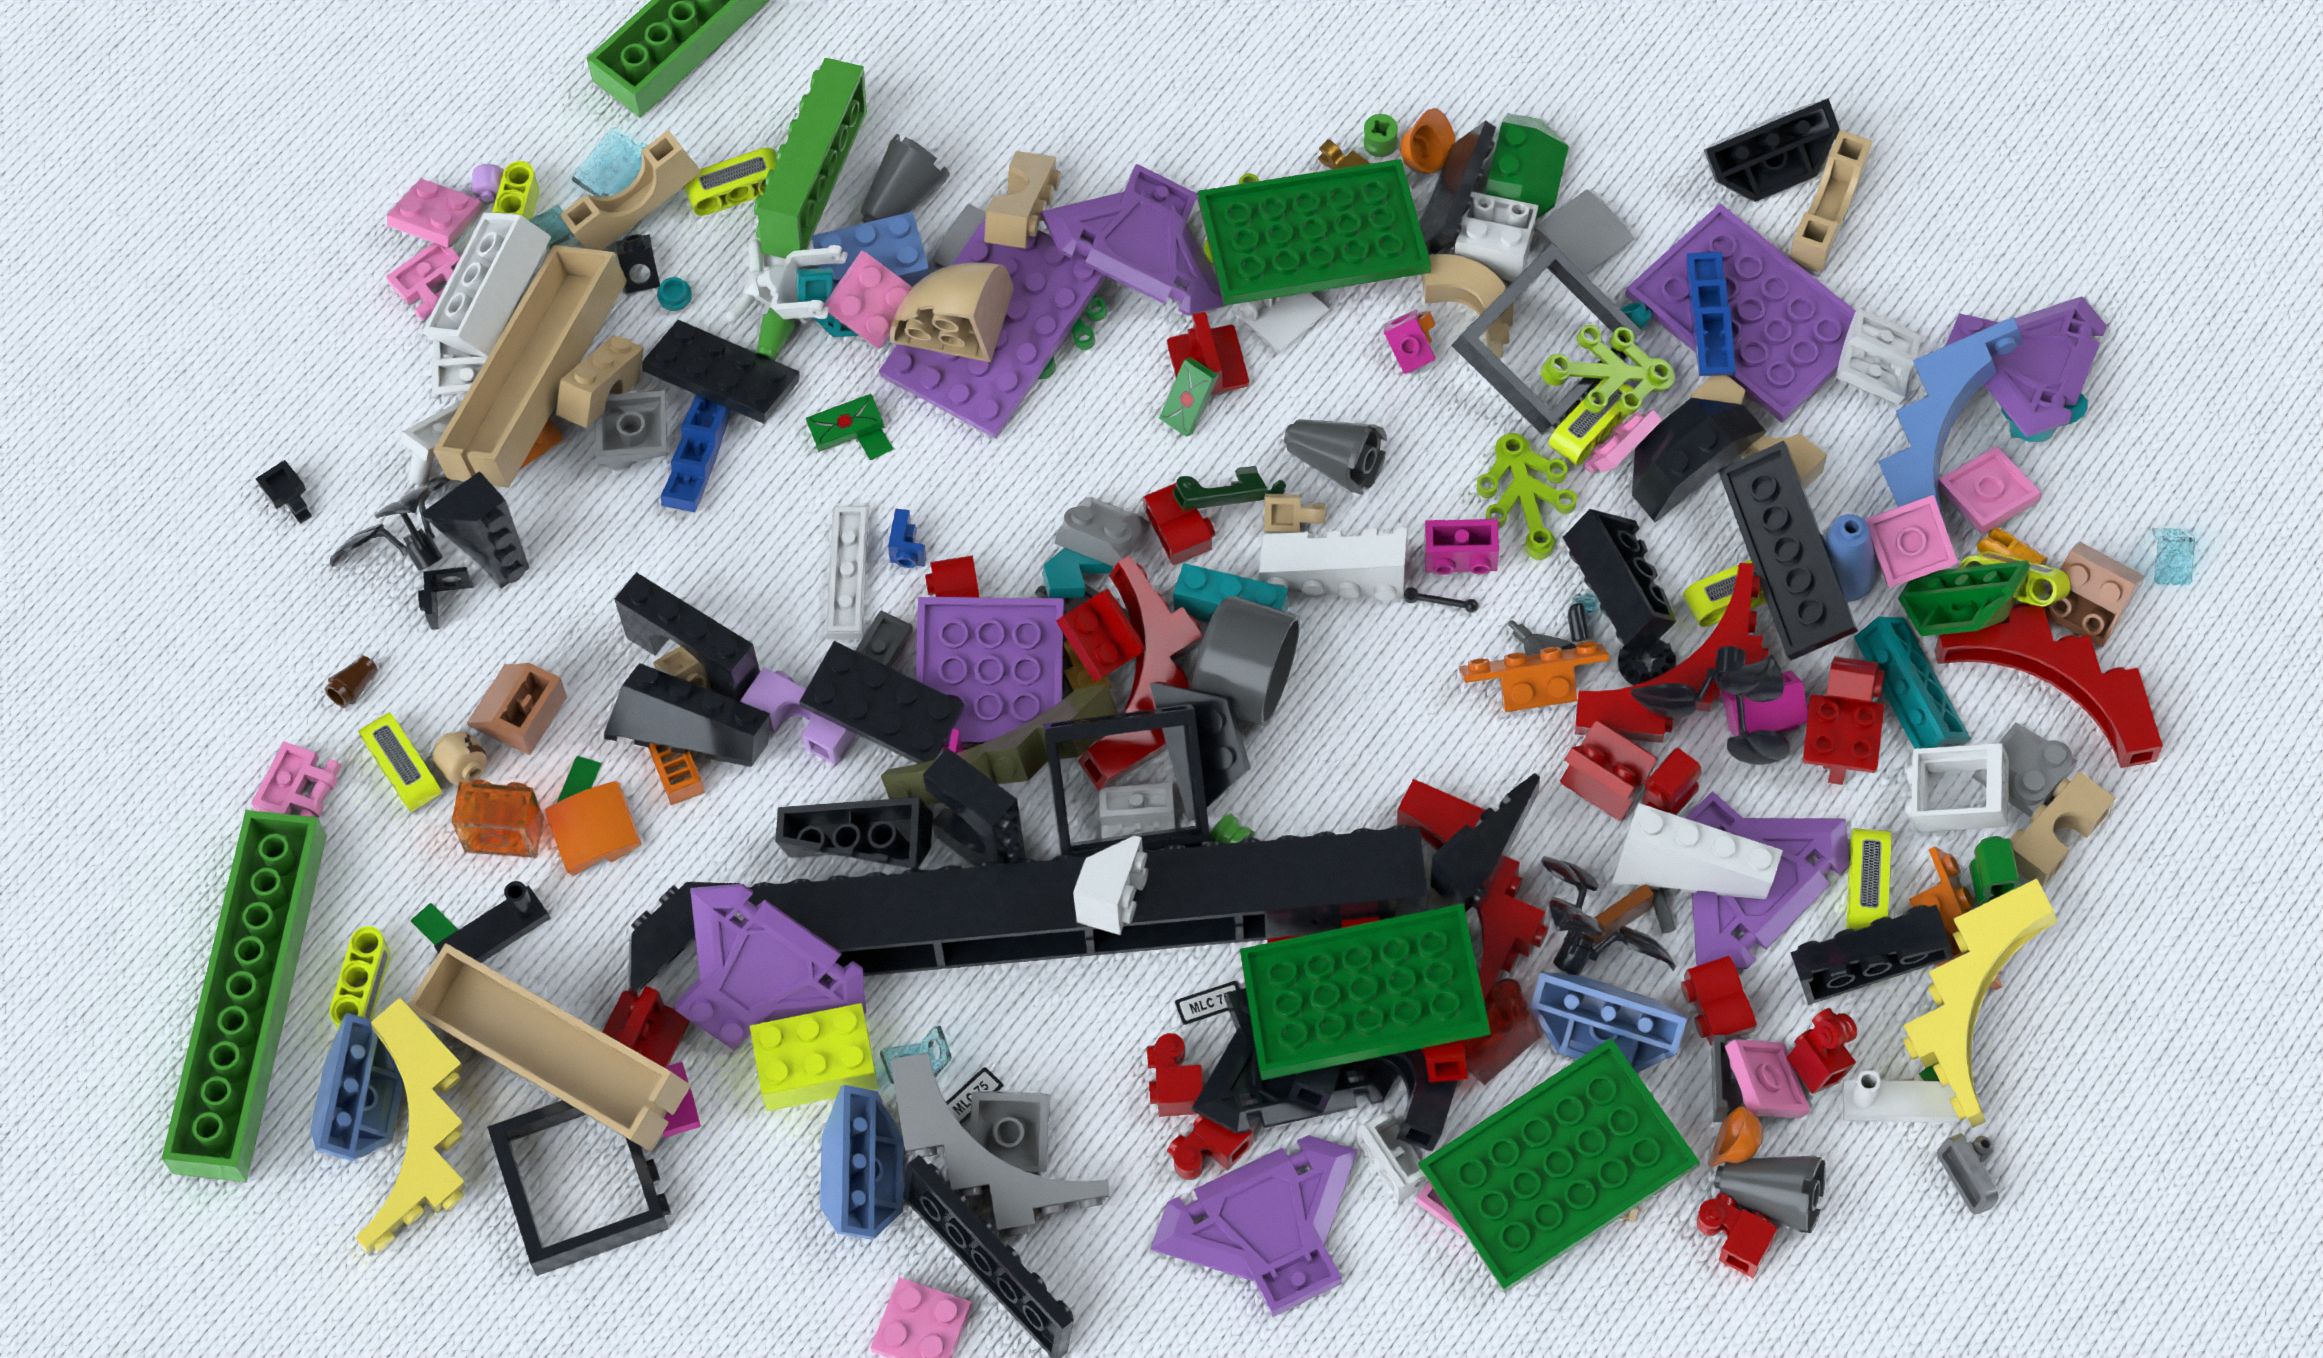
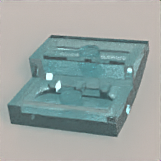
(610, 165)

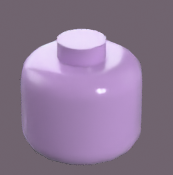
(486, 181)

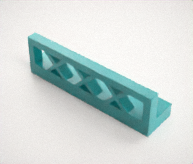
(1909, 687)

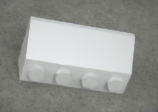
(487, 283)

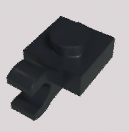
(284, 487)

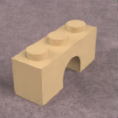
(610, 368)
(2077, 806)

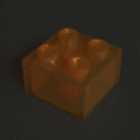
(498, 819)

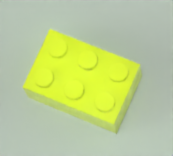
(813, 1056)

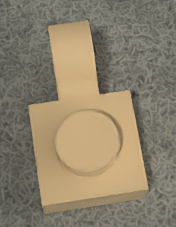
(1285, 513)

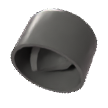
(1247, 656)

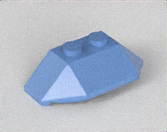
(1586, 1013)
(356, 1094)
(861, 1165)

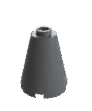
(902, 180)
(1339, 450)
(1777, 1187)

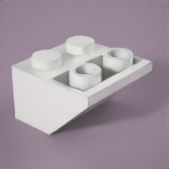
(1497, 234)
(1109, 884)

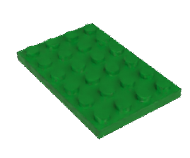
(1313, 232)
(1363, 992)
(1558, 1165)

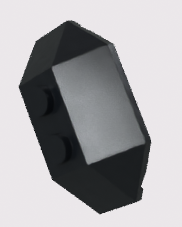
(1775, 151)
(1689, 451)
(662, 935)

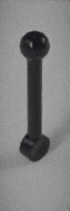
(1411, 596)

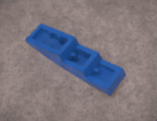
(1710, 314)
(695, 454)

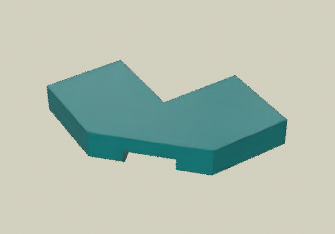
(818, 285)
(1064, 573)

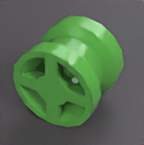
(1376, 143)
(1229, 831)

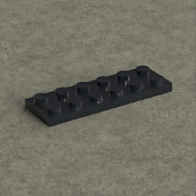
(1787, 551)
(988, 1258)

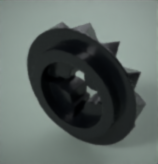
(1637, 672)

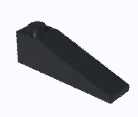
(1472, 857)

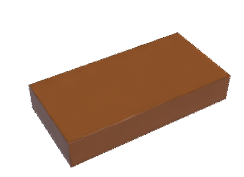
(1624, 912)

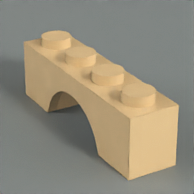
(662, 173)
(1031, 186)
(1832, 201)
(1806, 456)

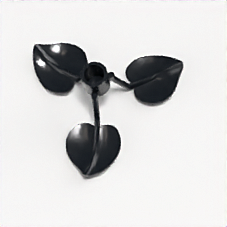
(418, 544)
(1756, 681)
(1566, 916)

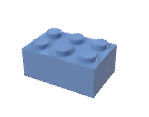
(889, 240)

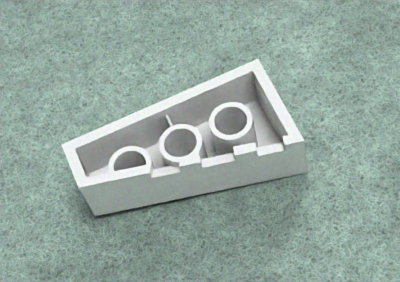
(1337, 563)

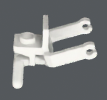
(777, 285)

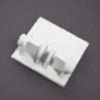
(1281, 318)

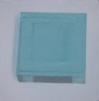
(553, 224)

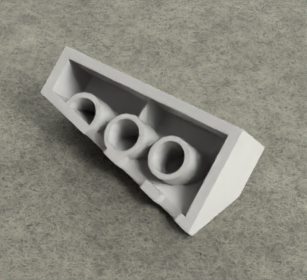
(1693, 857)

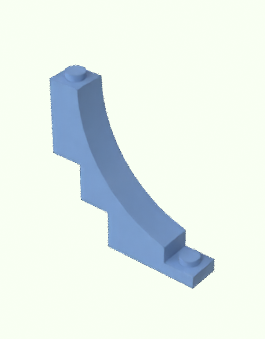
(1950, 381)

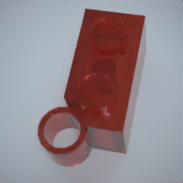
(1510, 1029)

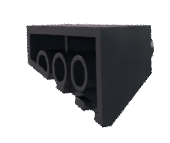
(481, 526)
(1620, 577)
(687, 718)
(871, 830)
(1872, 953)

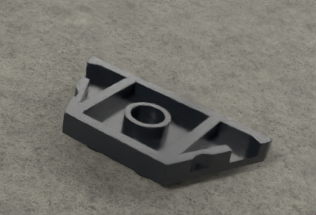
(1219, 741)

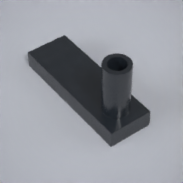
(499, 925)

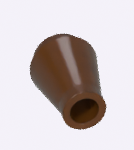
(349, 683)

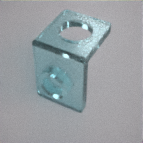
(2174, 556)
(925, 1046)

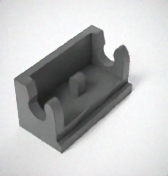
(1725, 1087)

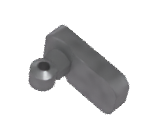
(1964, 1167)

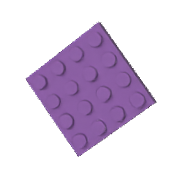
(992, 657)

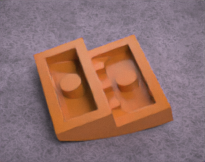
(593, 827)

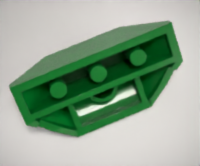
(1527, 163)
(1963, 597)

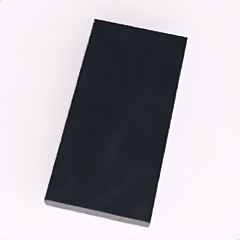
(1453, 189)
(720, 371)
(881, 704)

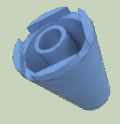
(1852, 555)

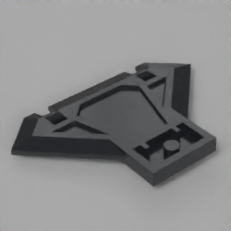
(1239, 1080)

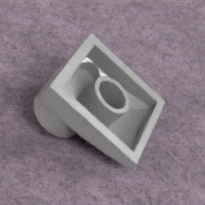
(631, 429)
(1101, 531)
(2034, 768)
(1012, 1127)

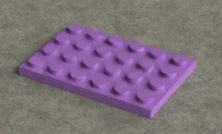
(1042, 311)
(1782, 318)

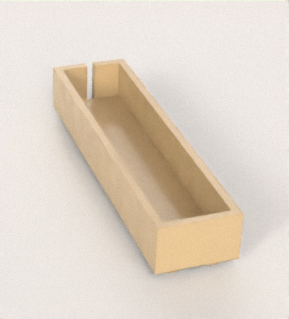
(524, 370)
(548, 1047)

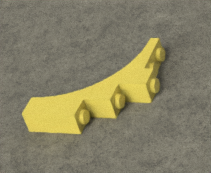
(1991, 938)
(424, 1175)

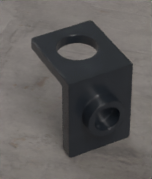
(633, 251)
(433, 583)

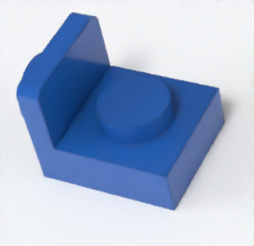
(902, 542)

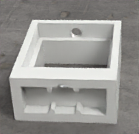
(1959, 758)

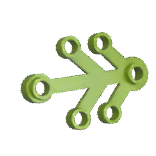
(1613, 370)
(1525, 488)

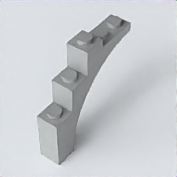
(1014, 1192)

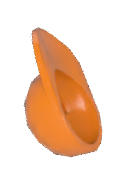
(1427, 142)
(1737, 1138)

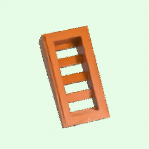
(683, 789)

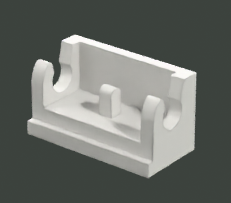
(1391, 1157)

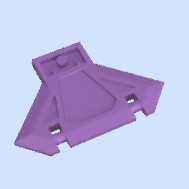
(1140, 240)
(2046, 367)
(1792, 890)
(759, 967)
(1266, 1222)

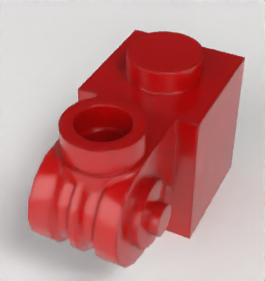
(1820, 1052)
(1175, 1085)
(1207, 1140)
(1747, 1233)

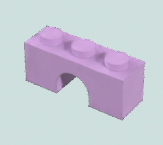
(780, 697)

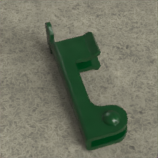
(1249, 488)

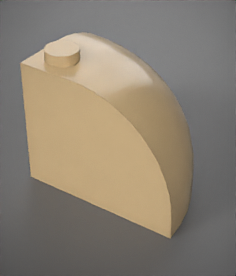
(955, 311)

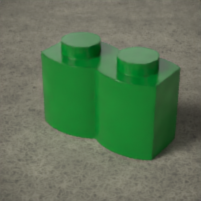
(1993, 869)

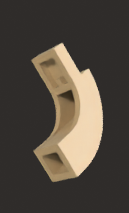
(1471, 284)

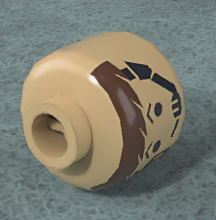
(458, 756)

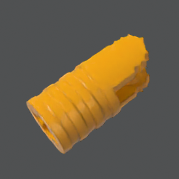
(2006, 544)

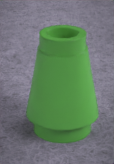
(773, 334)

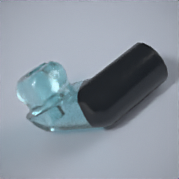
(1576, 616)

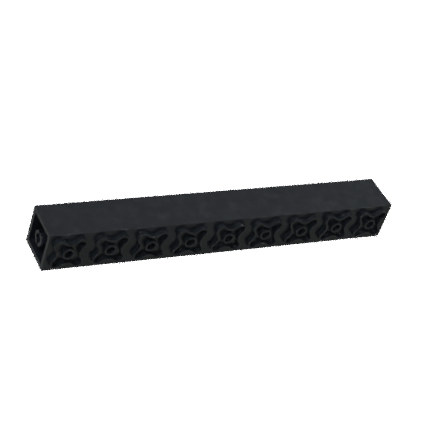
(1030, 914)

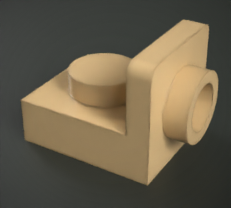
(684, 666)

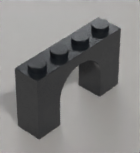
(655, 616)
(981, 815)
(1426, 1102)

